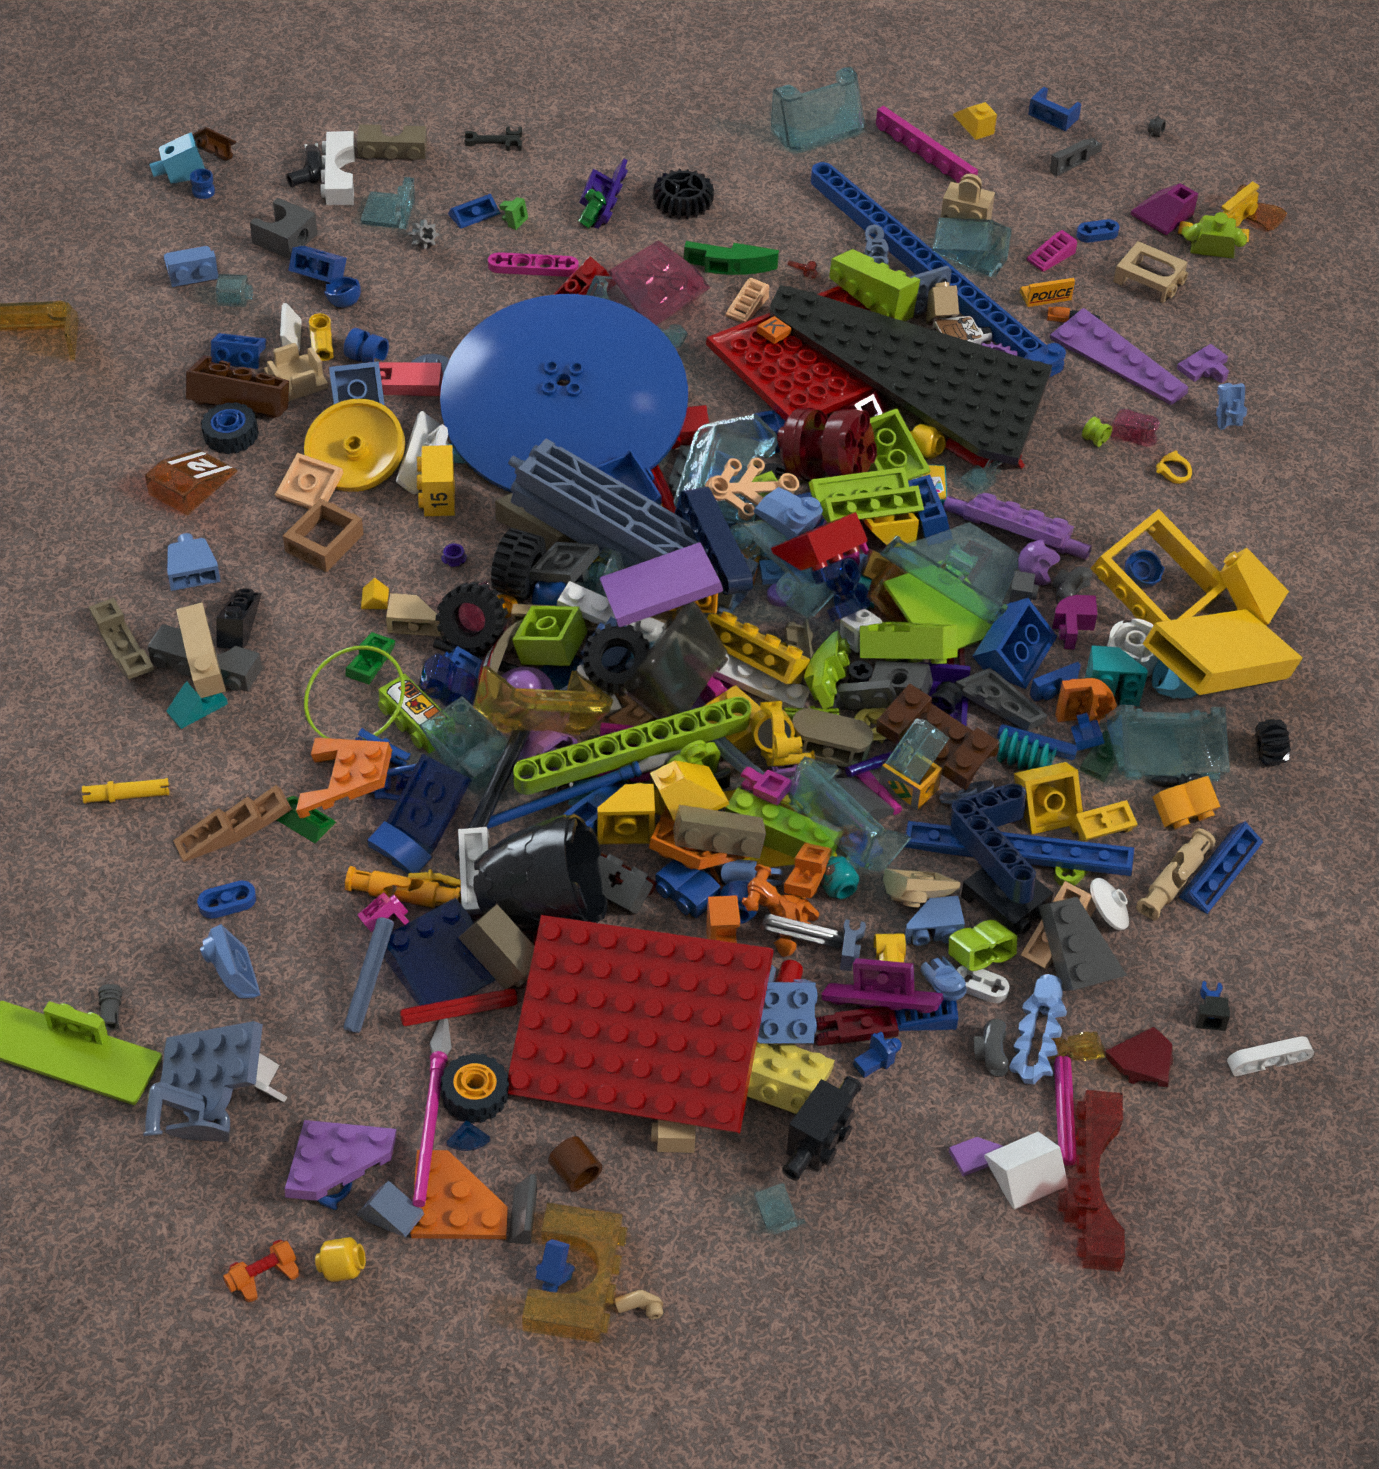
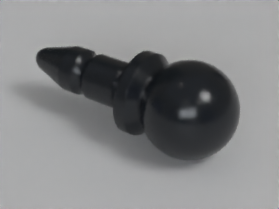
(1174, 781)

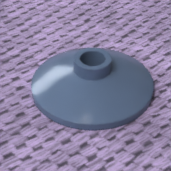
(974, 788)

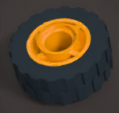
(469, 1103)

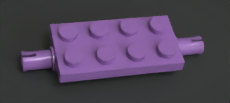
(1020, 521)

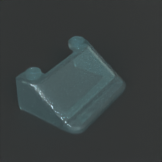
(717, 443)

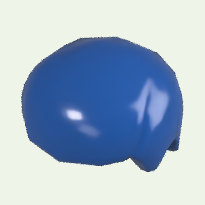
(343, 292)
(1142, 564)
(547, 593)

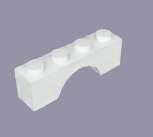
(337, 152)

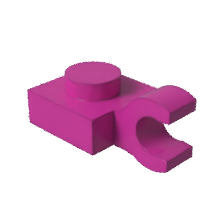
(766, 786)

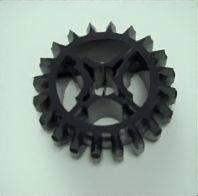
(683, 193)

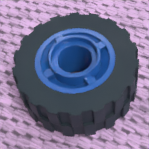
(229, 428)

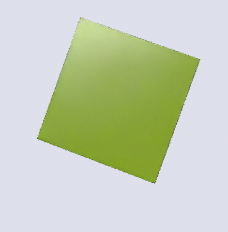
(926, 605)

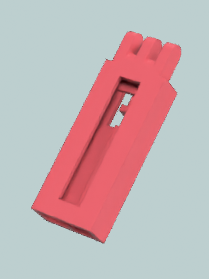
(411, 378)

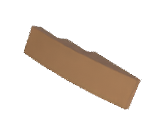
(229, 827)

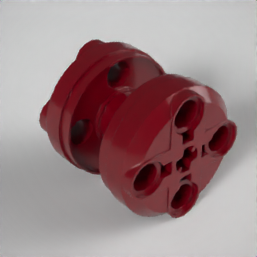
(818, 445)

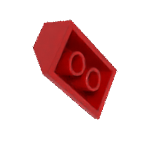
(823, 544)

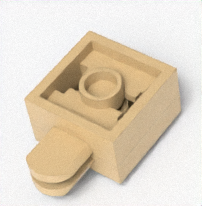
(967, 200)

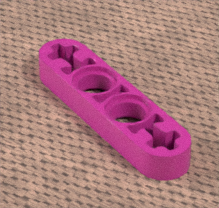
(533, 264)

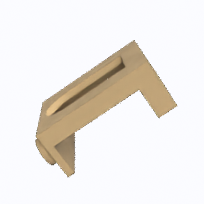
(1167, 285)

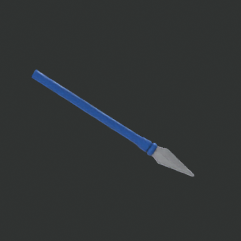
(624, 773)

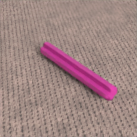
(1065, 1109)

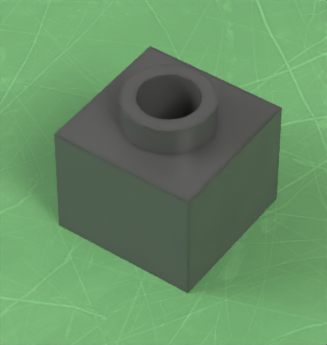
(1023, 586)

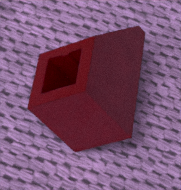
(872, 403)

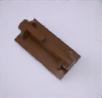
(214, 142)

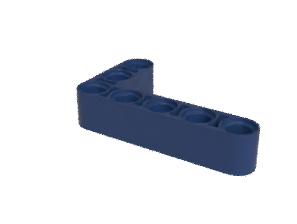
(712, 531)
(975, 826)

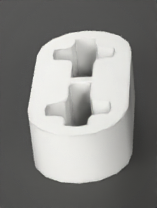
(982, 982)

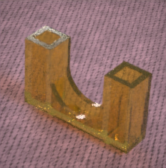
(580, 1313)

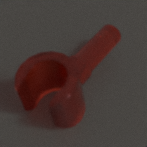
(806, 268)

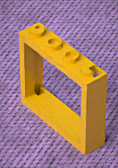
(1180, 549)

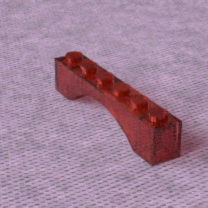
(1102, 1236)

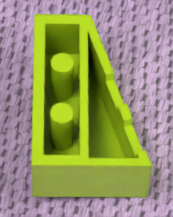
(909, 641)

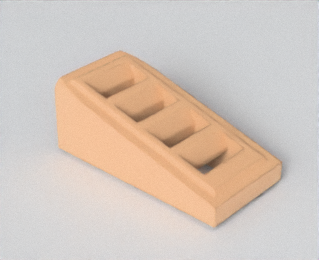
(759, 294)

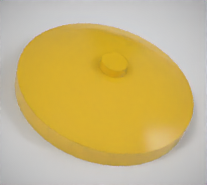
(358, 438)

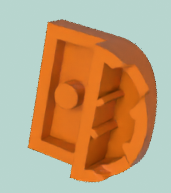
(1082, 697)

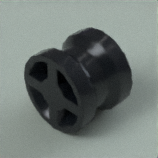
(946, 697)

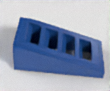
(939, 1022)

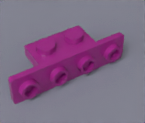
(883, 985)

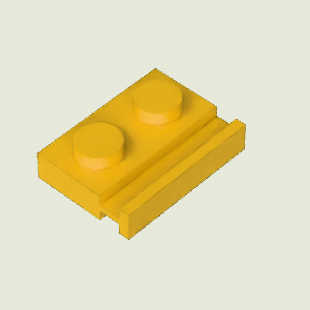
(1242, 204)

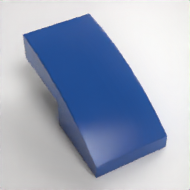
(399, 848)

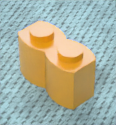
(1186, 802)

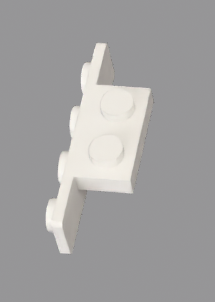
(424, 433)

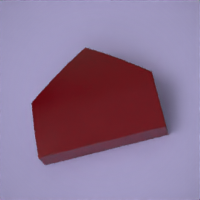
(1144, 1057)

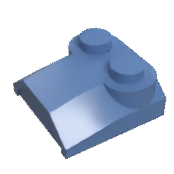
(789, 512)
(231, 962)

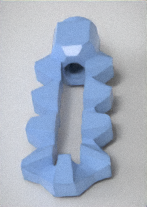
(1048, 1001)

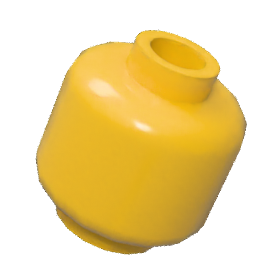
(929, 440)
(340, 1259)

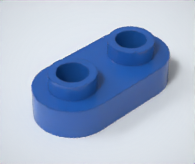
(226, 898)

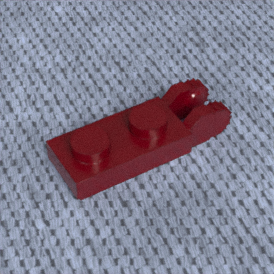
(856, 1025)

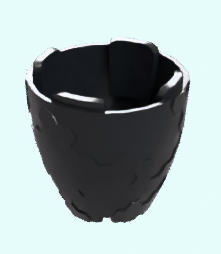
(543, 872)

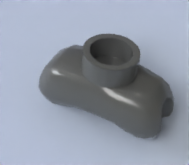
(1071, 582)
(991, 1047)

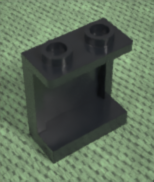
(1014, 915)

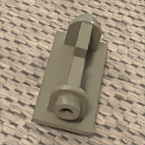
(800, 637)

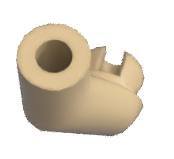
(642, 1300)

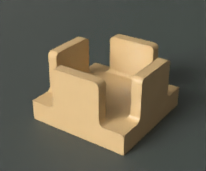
(302, 371)

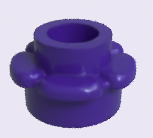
(453, 550)

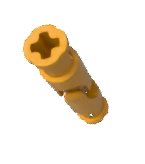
(423, 892)

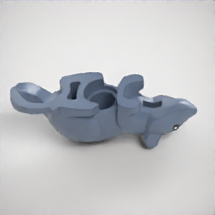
(877, 247)

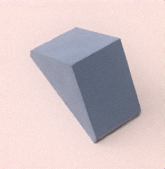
(391, 1210)

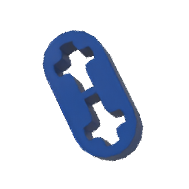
(1097, 230)

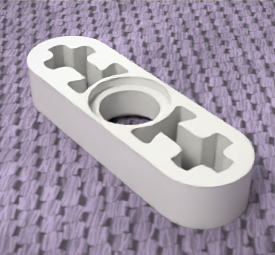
(1275, 1053)

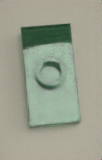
(1100, 760)

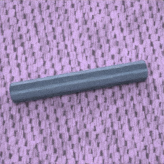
(368, 975)

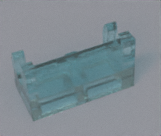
(917, 750)

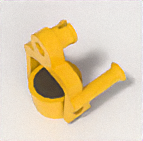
(775, 736)

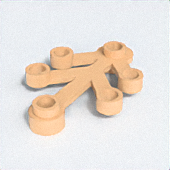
(724, 490)

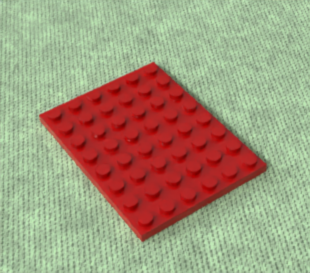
(789, 371)
(640, 1023)

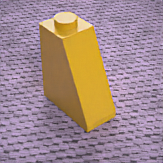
(1252, 585)

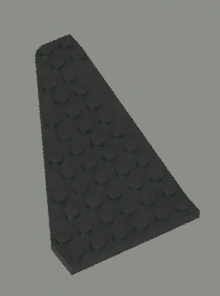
(955, 385)

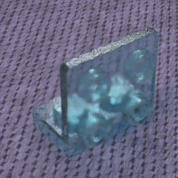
(389, 208)

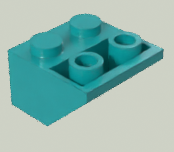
(1118, 672)

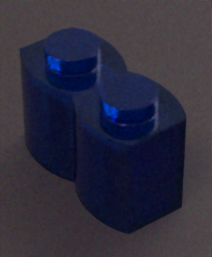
(446, 681)

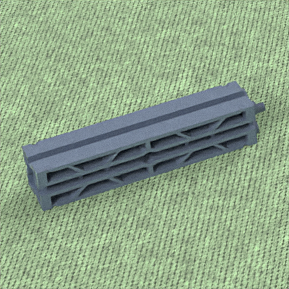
(601, 510)

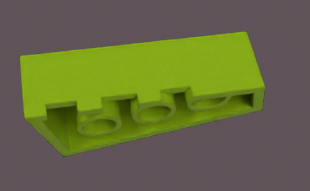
(875, 284)

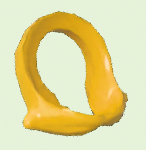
(1162, 468)

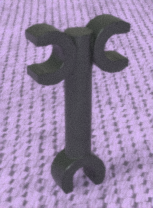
(510, 139)

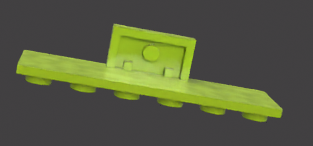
(75, 1050)

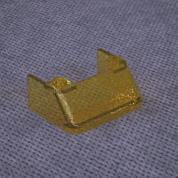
(42, 316)
(541, 709)

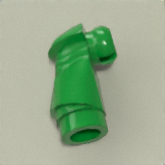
(592, 210)

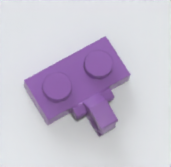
(1205, 363)

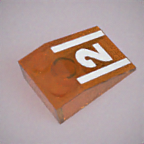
(187, 479)

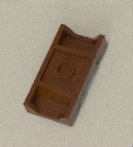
(963, 751)

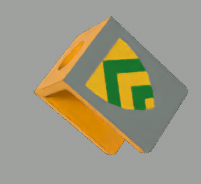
(908, 790)

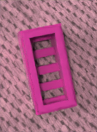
(1063, 242)

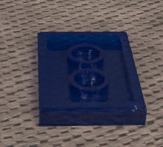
(428, 802)

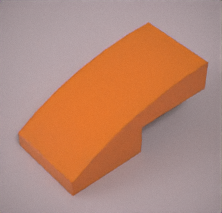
(808, 870)

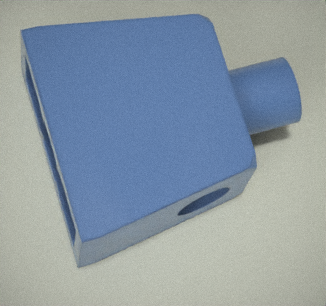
(191, 563)

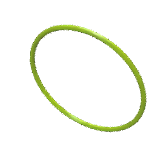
(342, 652)

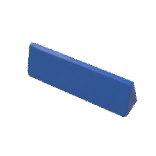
(1219, 865)

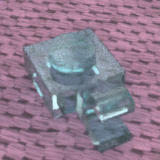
(980, 478)

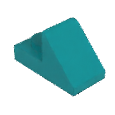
(190, 707)

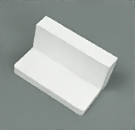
(265, 1073)

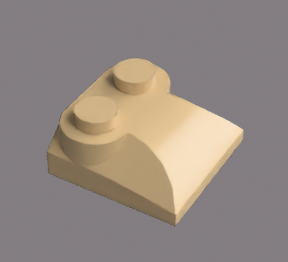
(917, 886)

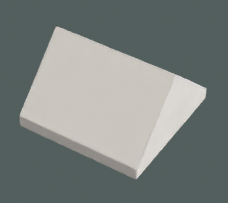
(1028, 1169)

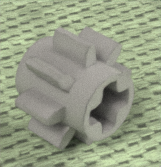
(429, 235)

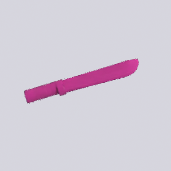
(868, 779)

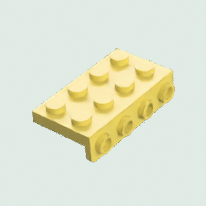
(786, 1074)

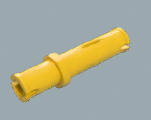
(125, 790)

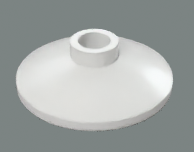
(1110, 903)

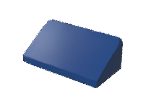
(474, 211)

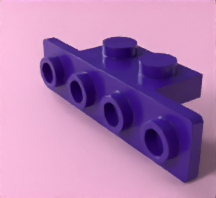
(609, 189)

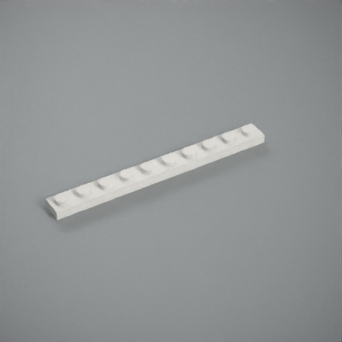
(735, 672)

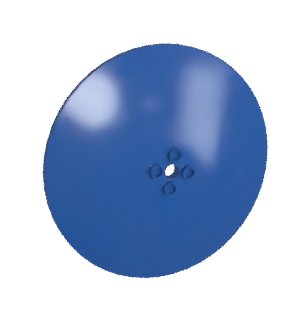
(505, 393)

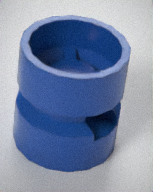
(365, 347)

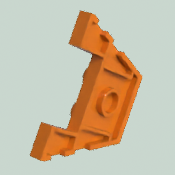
(357, 770)
(664, 844)

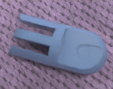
(745, 871)
(944, 979)

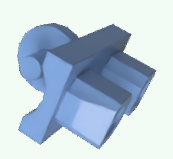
(1231, 405)

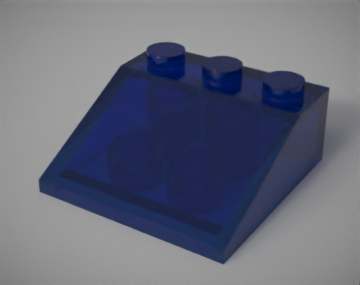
(432, 957)

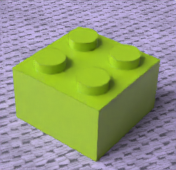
(550, 635)

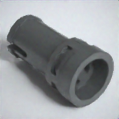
(110, 1000)

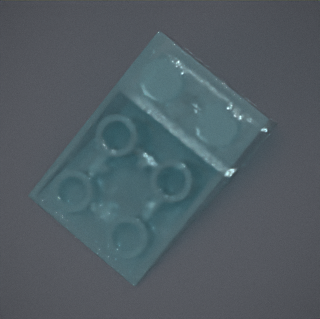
(973, 243)
(466, 742)

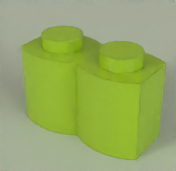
(982, 945)

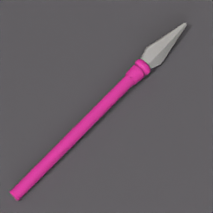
(440, 1047)

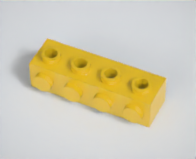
(758, 650)

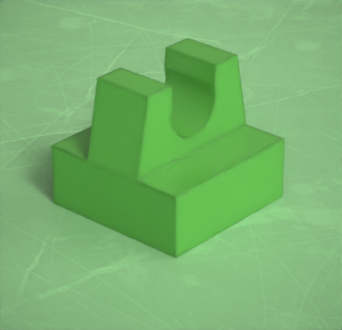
(515, 212)

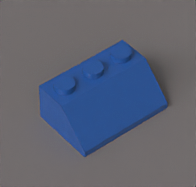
(1016, 643)

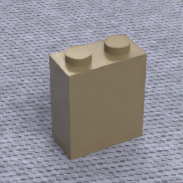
(500, 947)

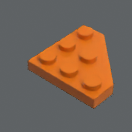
(458, 1203)

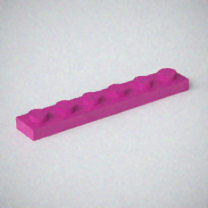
(923, 145)

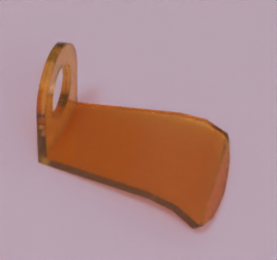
(1266, 215)

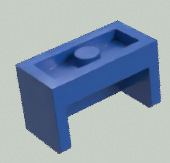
(1052, 112)

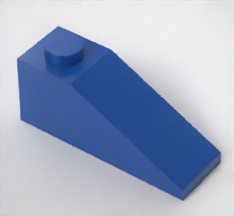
(933, 517)

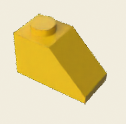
(977, 120)

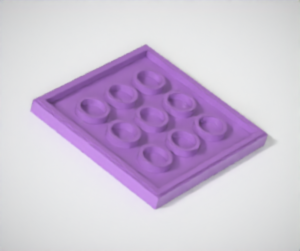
(660, 584)

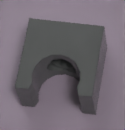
(291, 228)

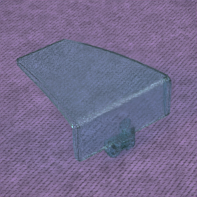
(962, 566)

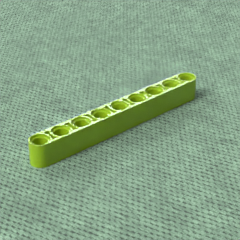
(622, 754)

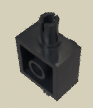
(820, 1126)

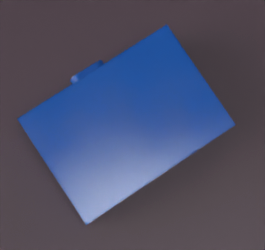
(631, 473)

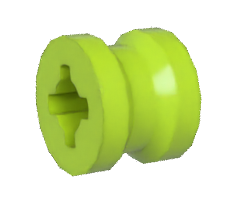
(1096, 431)

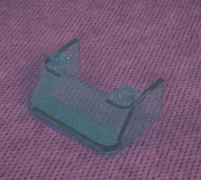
(843, 817)

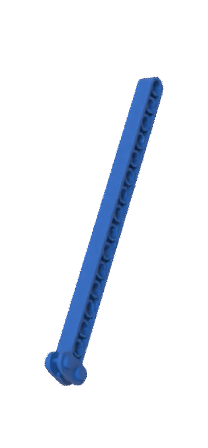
(921, 258)

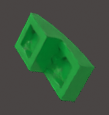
(369, 662)

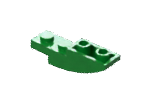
(738, 260)

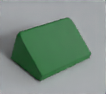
(310, 827)

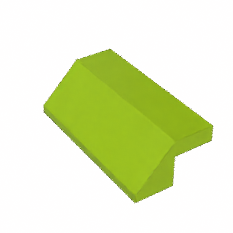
(867, 494)

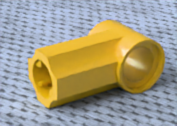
(321, 336)
(890, 947)

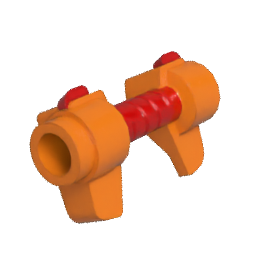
(242, 1276)

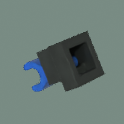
(1215, 1011)

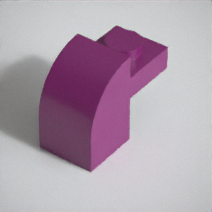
(1074, 614)

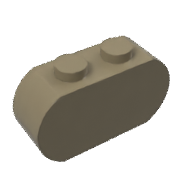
(833, 737)

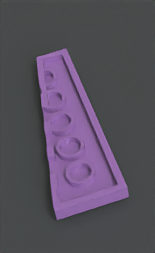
(1107, 348)

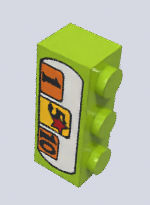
(414, 710)

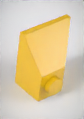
(888, 527)
(688, 786)

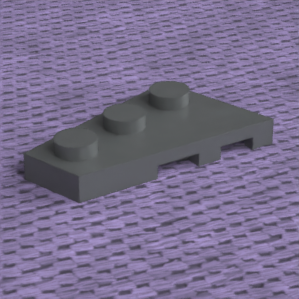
(1003, 699)

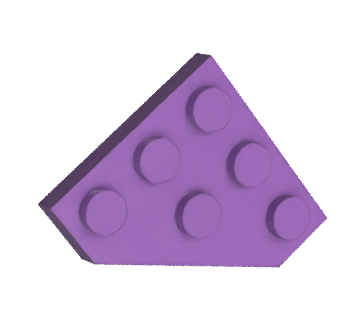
(335, 1155)

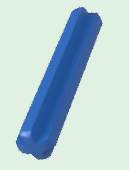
(1064, 749)

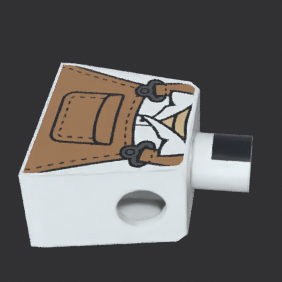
(962, 328)

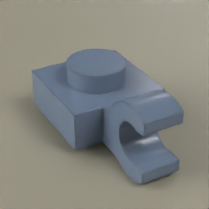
(850, 949)

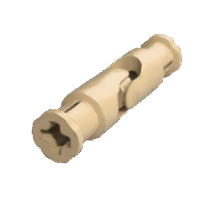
(1177, 872)

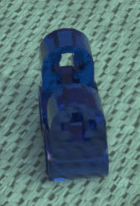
(843, 579)

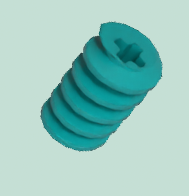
(1023, 752)

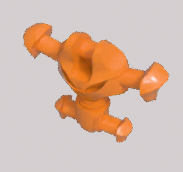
(785, 906)

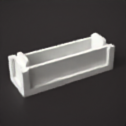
(471, 845)

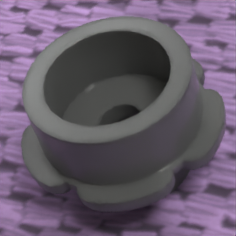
(1157, 125)

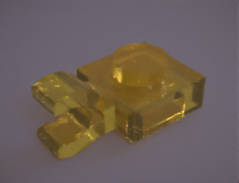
(1080, 1047)

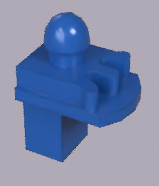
(879, 1055)
(554, 1268)

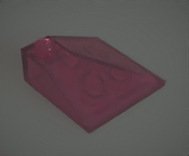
(659, 282)

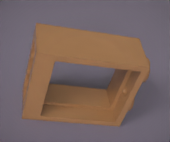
(314, 553)

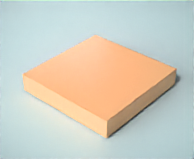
(308, 481)

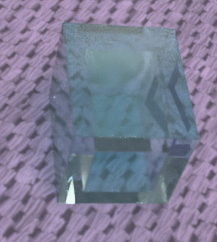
(233, 290)

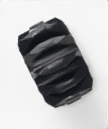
(1272, 742)

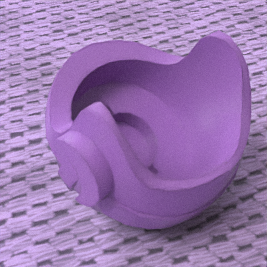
(1037, 559)

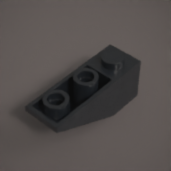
(237, 619)

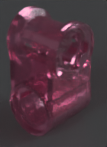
(1133, 426)

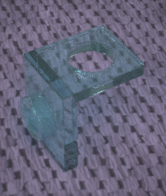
(777, 1209)

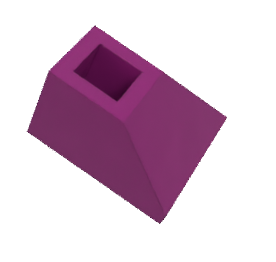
(1167, 208)

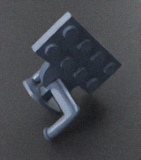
(200, 1079)

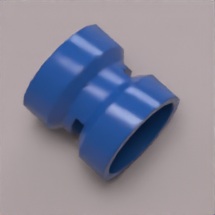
(202, 183)

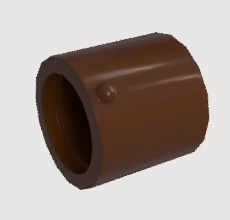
(575, 1163)

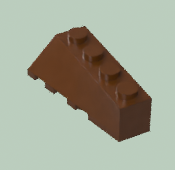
(221, 384)

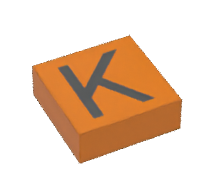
(774, 330)

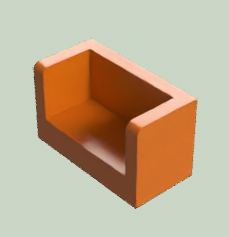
(722, 918)

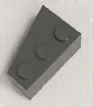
(1077, 945)

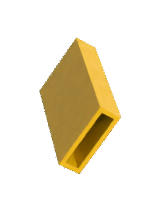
(1222, 651)

